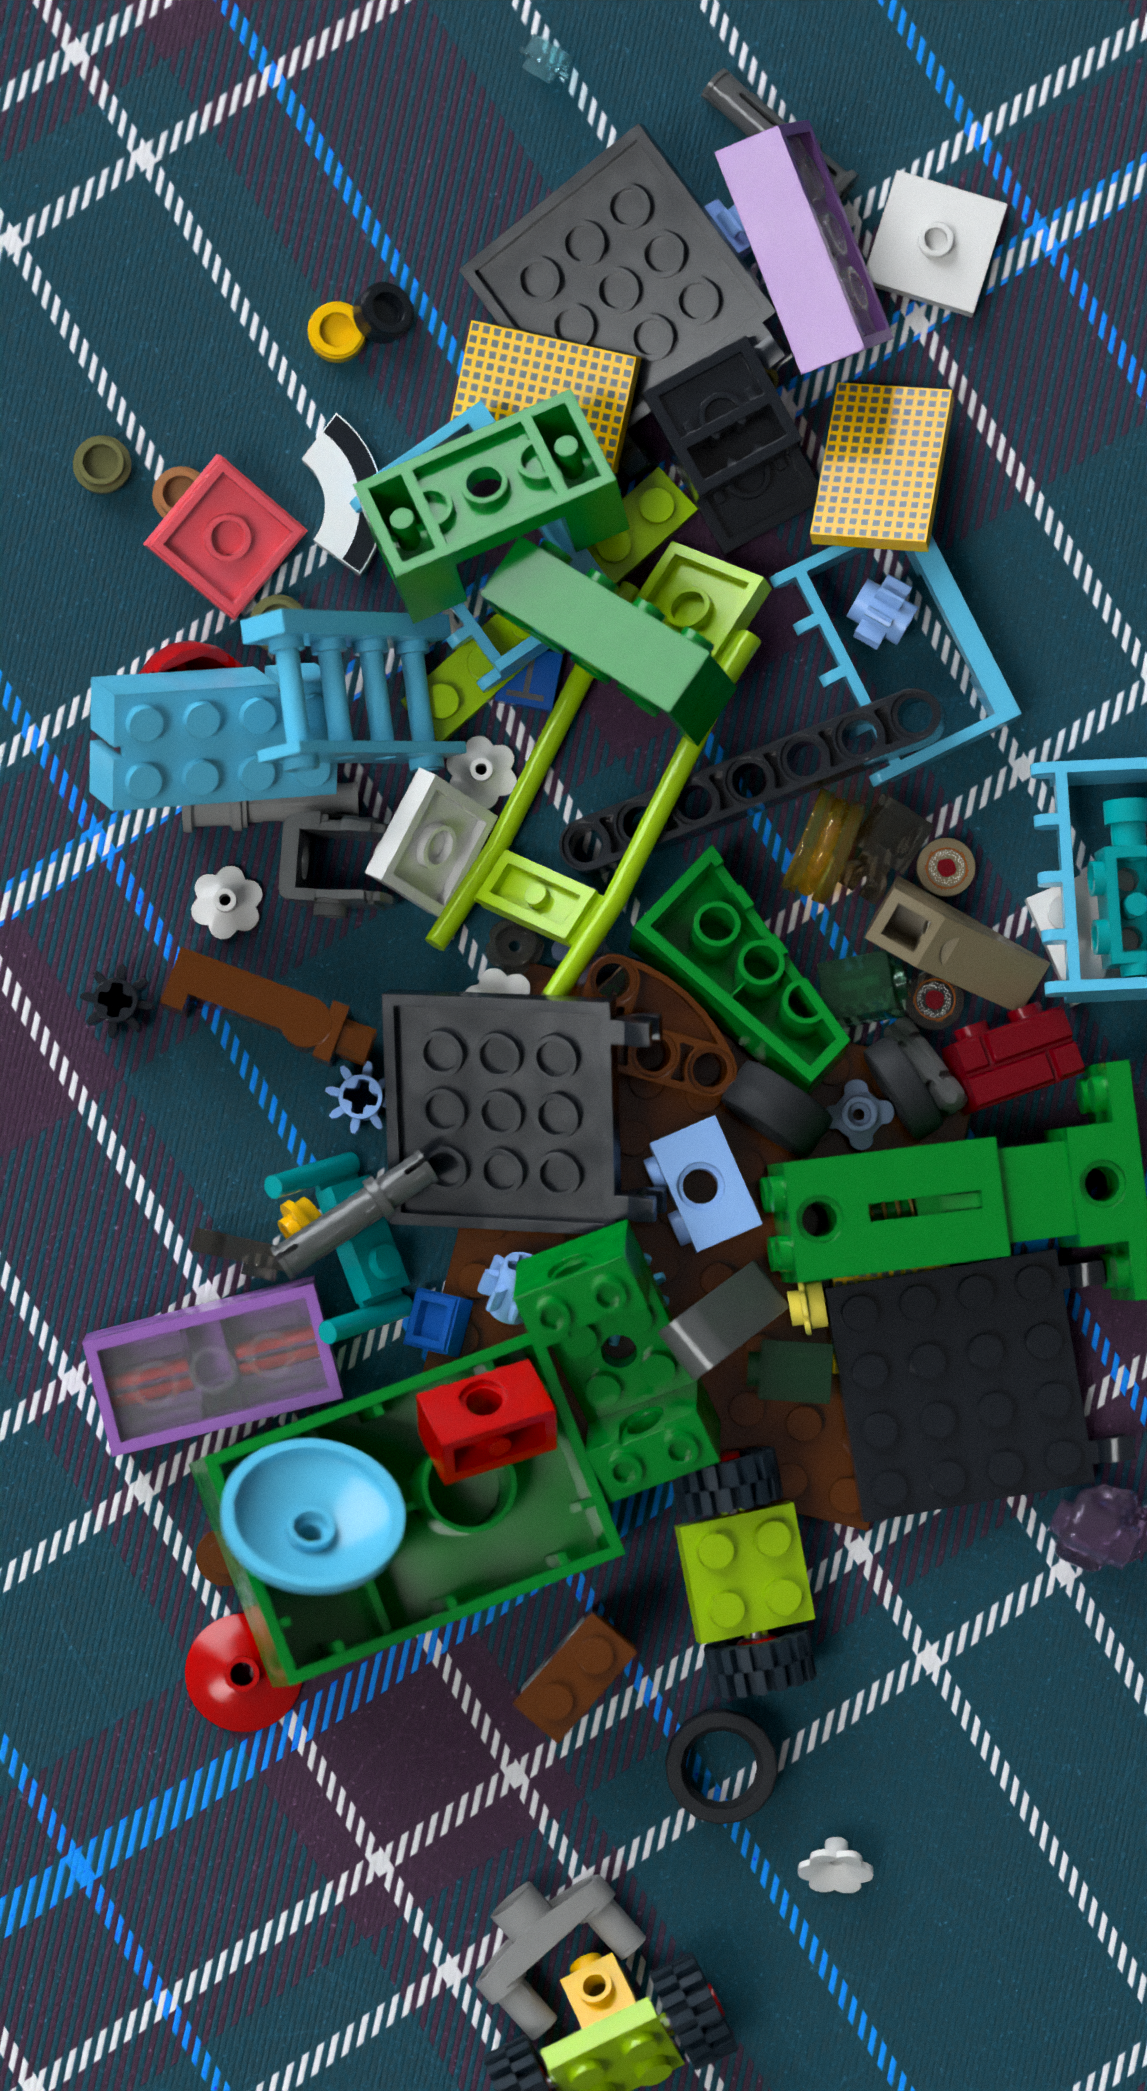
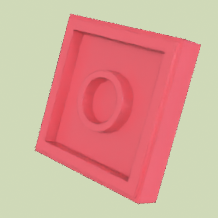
(225, 537)

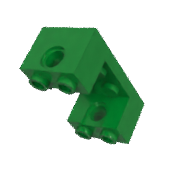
(431, 521)
(640, 1409)

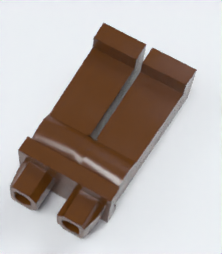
(296, 1015)

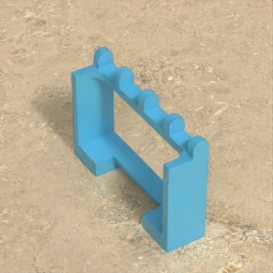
(554, 532)
(985, 673)
(1061, 776)

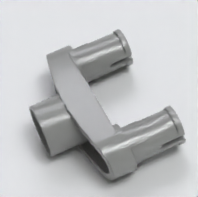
(535, 1928)

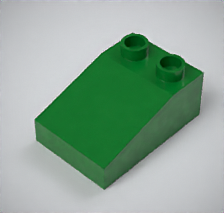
(460, 1540)

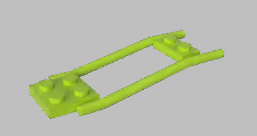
(692, 593)

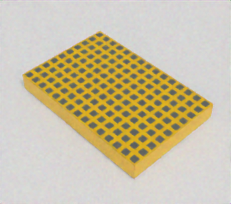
(521, 369)
(882, 467)

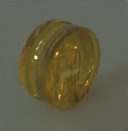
(823, 846)

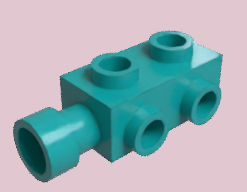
(1118, 907)

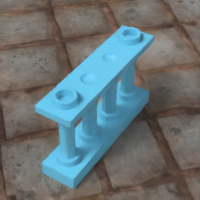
(369, 636)

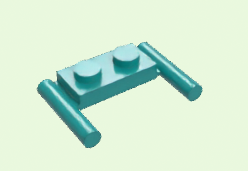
(368, 1259)

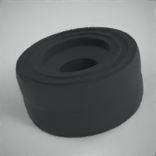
(777, 1109)

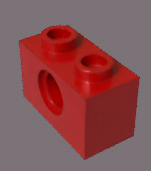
(486, 1421)

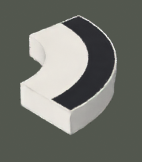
(338, 462)

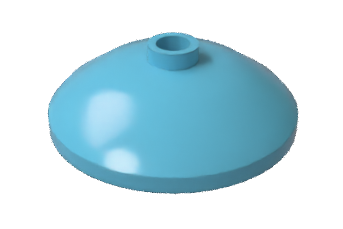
(318, 1494)

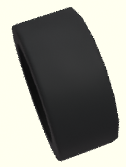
(723, 1811)

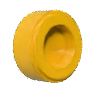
(334, 333)

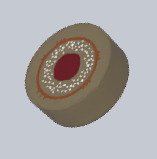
(945, 867)

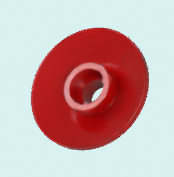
(213, 1688)

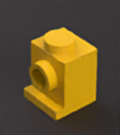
(597, 1988)

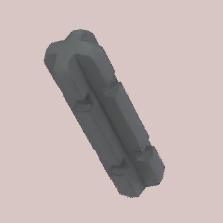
(943, 1087)

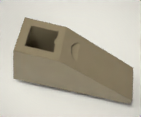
(954, 946)

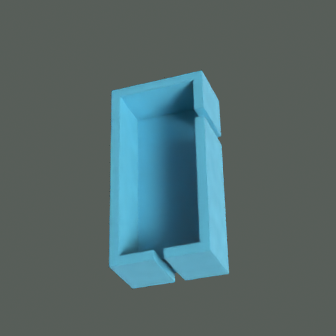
(198, 738)

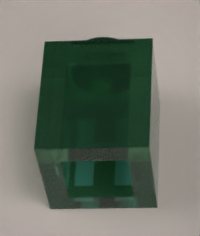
(864, 988)
(791, 1371)

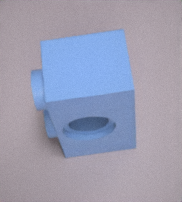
(704, 1149)

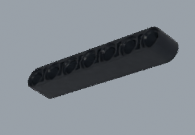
(782, 780)

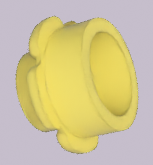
(808, 1306)

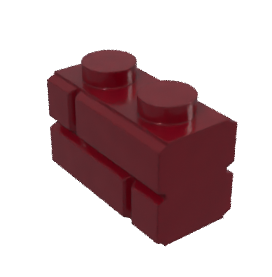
(1014, 1057)

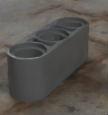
(723, 1320)

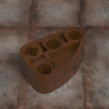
(685, 1025)

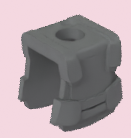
(298, 857)

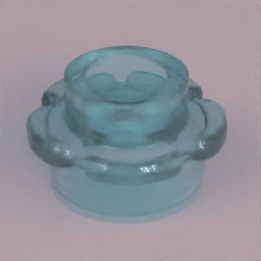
(545, 59)

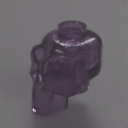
(1100, 1528)

